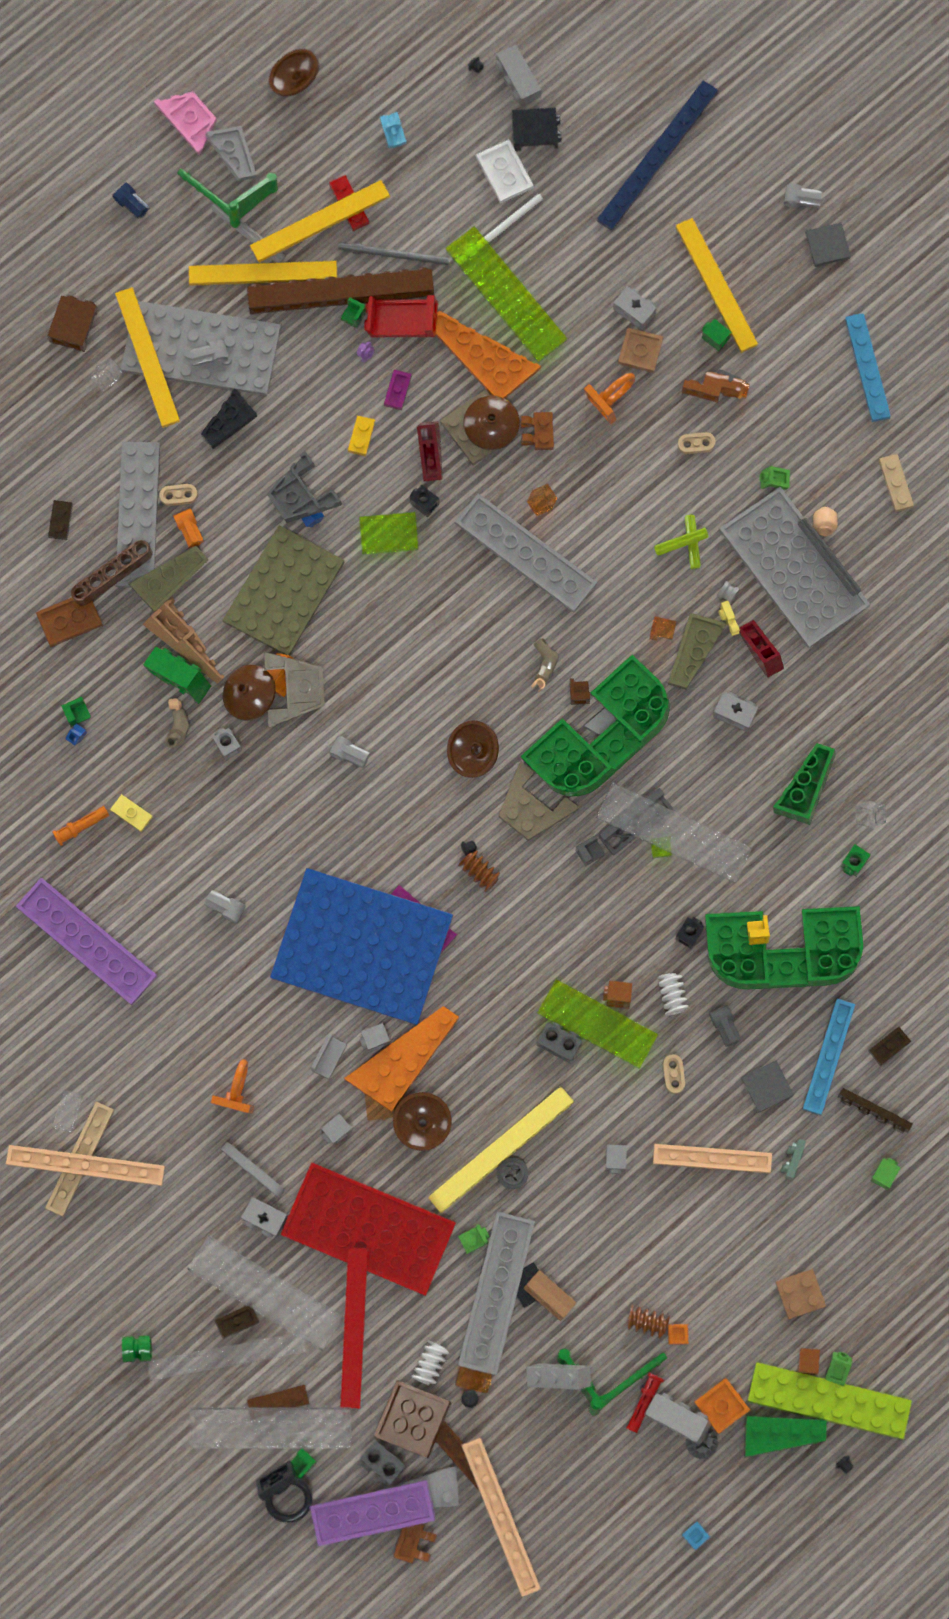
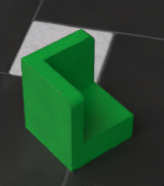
(354, 313)
(76, 711)
(302, 1463)

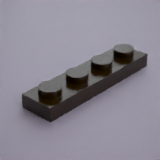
(881, 1114)

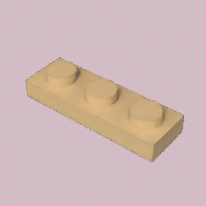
(896, 483)

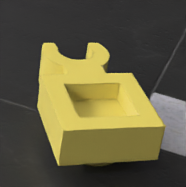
(727, 614)

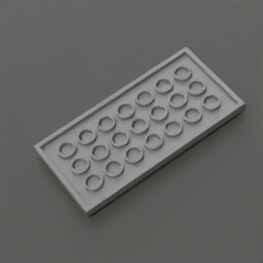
(177, 330)
(791, 568)

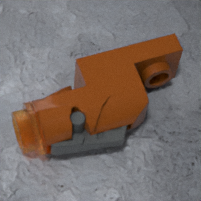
(717, 384)

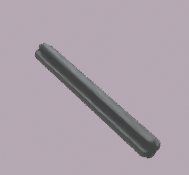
(829, 557)

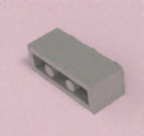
(518, 75)
(558, 1376)
(678, 1418)

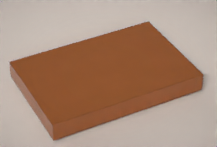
(68, 620)

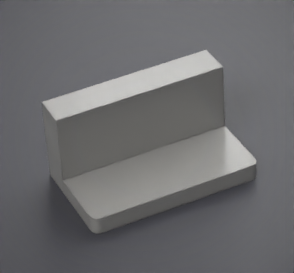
(328, 1057)

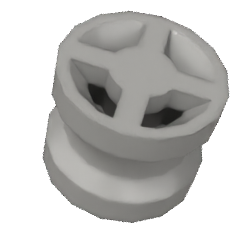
(728, 592)

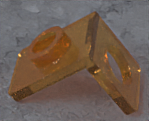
(473, 1379)

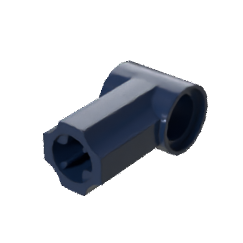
(127, 197)

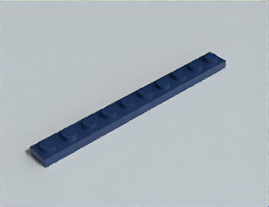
(657, 155)

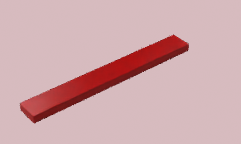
(354, 1327)

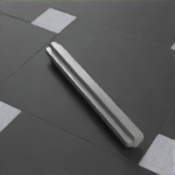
(247, 232)

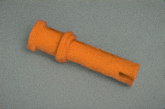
(72, 829)

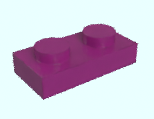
(397, 389)

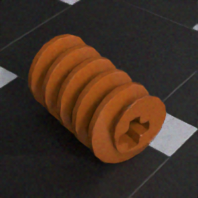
(480, 870)
(647, 1322)

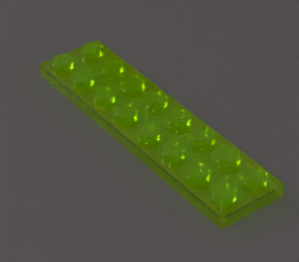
(506, 294)

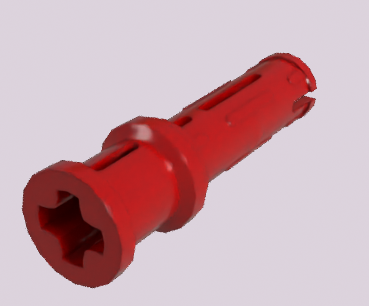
(648, 1393)

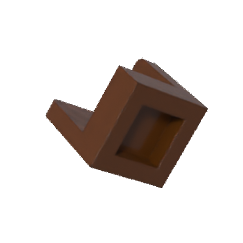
(579, 692)

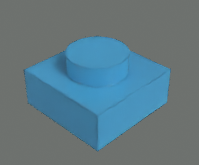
(695, 1535)

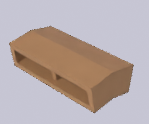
(549, 1295)

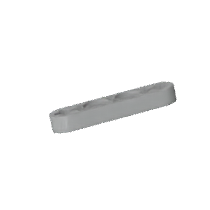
(252, 1169)

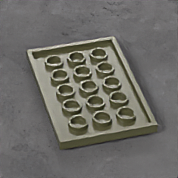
(283, 591)

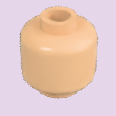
(825, 521)

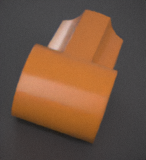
(187, 525)

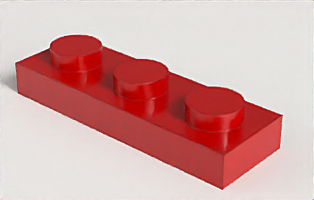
(342, 188)

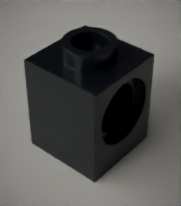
(425, 508)
(683, 938)

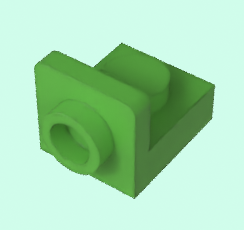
(775, 478)
(474, 1239)
(839, 1368)

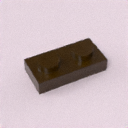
(60, 520)
(889, 1046)
(236, 1321)

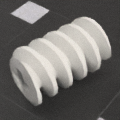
(672, 993)
(430, 1364)

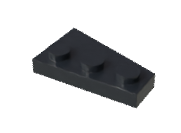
(233, 416)

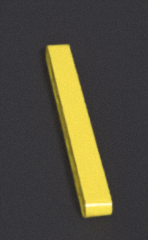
(500, 1150)

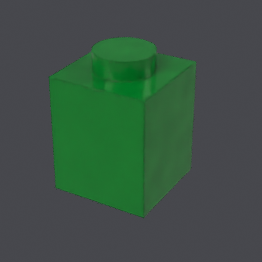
(716, 334)

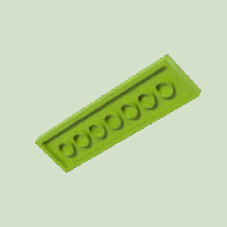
(829, 1401)

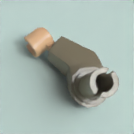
(548, 664)
(181, 725)

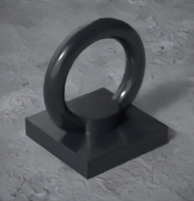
(278, 1482)

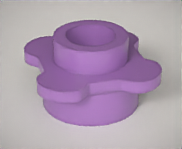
(365, 351)

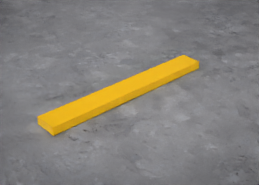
(319, 221)
(260, 272)
(716, 285)
(147, 357)

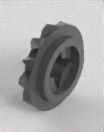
(515, 1164)
(703, 1452)

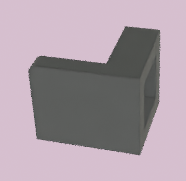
(589, 850)

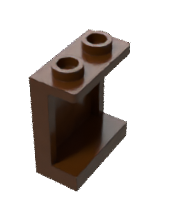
(72, 323)

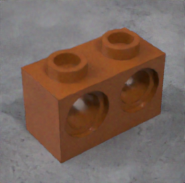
(618, 994)

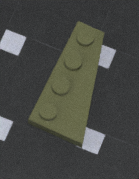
(166, 579)
(695, 646)

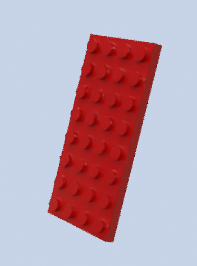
(345, 1214)

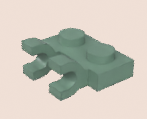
(796, 1151)

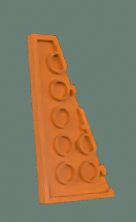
(487, 360)
(397, 1066)

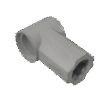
(797, 196)
(214, 352)
(345, 750)
(229, 908)

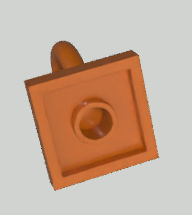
(605, 400)
(233, 1098)

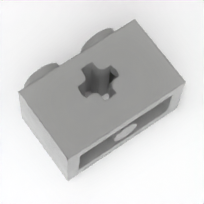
(639, 316)
(741, 719)
(275, 1218)

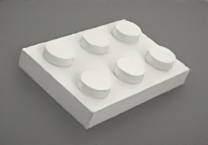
(504, 171)

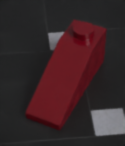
(430, 450)
(761, 648)

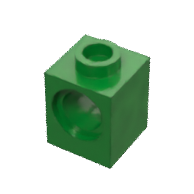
(858, 853)

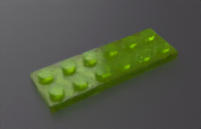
(597, 1024)

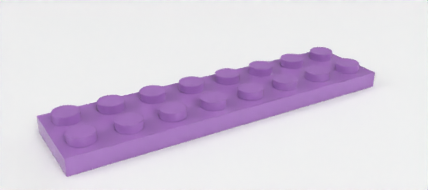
(86, 941)

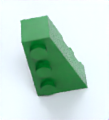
(177, 673)

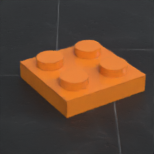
(722, 1405)

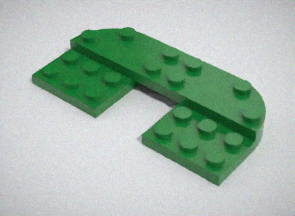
(578, 768)
(830, 953)

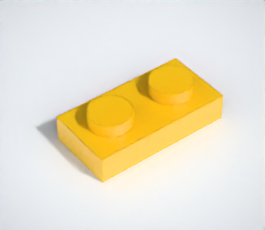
(361, 435)

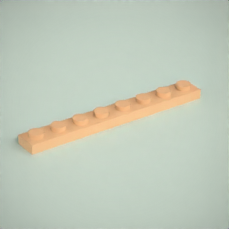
(85, 1165)
(501, 1517)

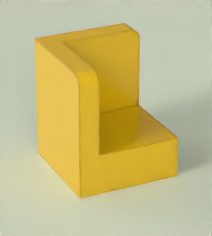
(758, 931)

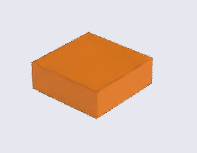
(677, 1334)

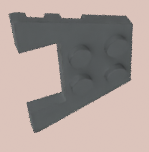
(293, 497)

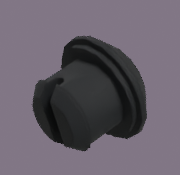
(475, 65)
(468, 847)
(469, 1398)
(845, 1464)

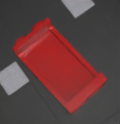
(401, 318)

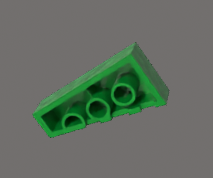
(804, 791)
(778, 1434)

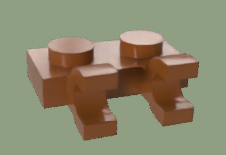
(543, 431)
(409, 1542)

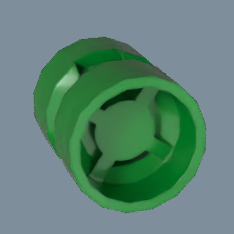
(136, 1348)

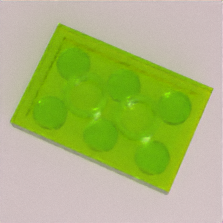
(388, 533)

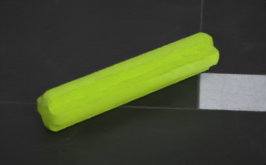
(681, 541)
(693, 549)

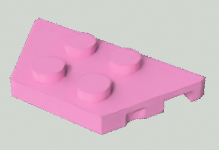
(189, 118)

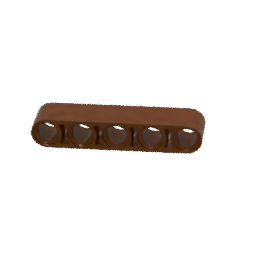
(106, 581)

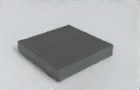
(828, 244)
(767, 1086)

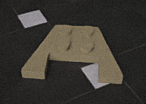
(303, 687)
(527, 813)

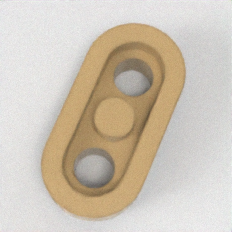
(695, 441)
(178, 493)
(675, 1074)

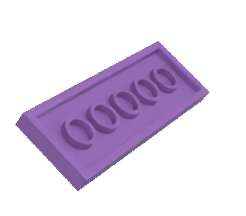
(372, 1513)

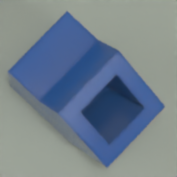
(311, 520)
(76, 734)

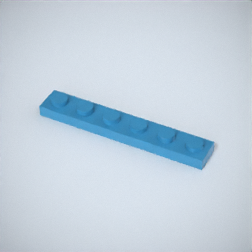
(867, 367)
(828, 1057)

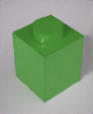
(885, 1173)

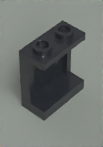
(535, 127)

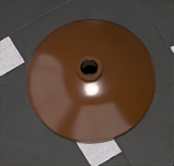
(294, 72)
(495, 433)
(256, 697)
(464, 745)
(422, 1107)

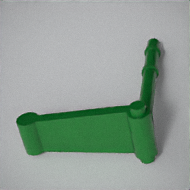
(242, 204)
(597, 1402)

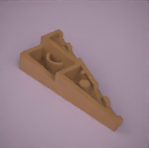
(172, 629)

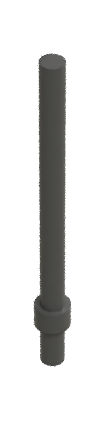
(357, 248)

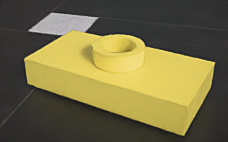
(131, 813)

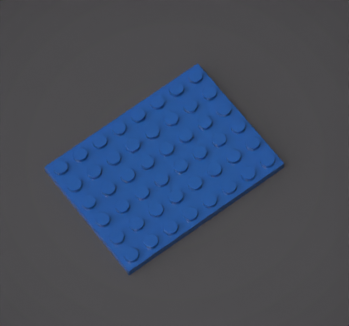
(361, 946)

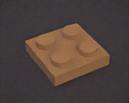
(640, 350)
(800, 1294)

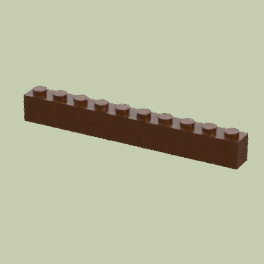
(336, 291)

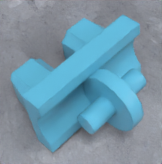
(393, 130)

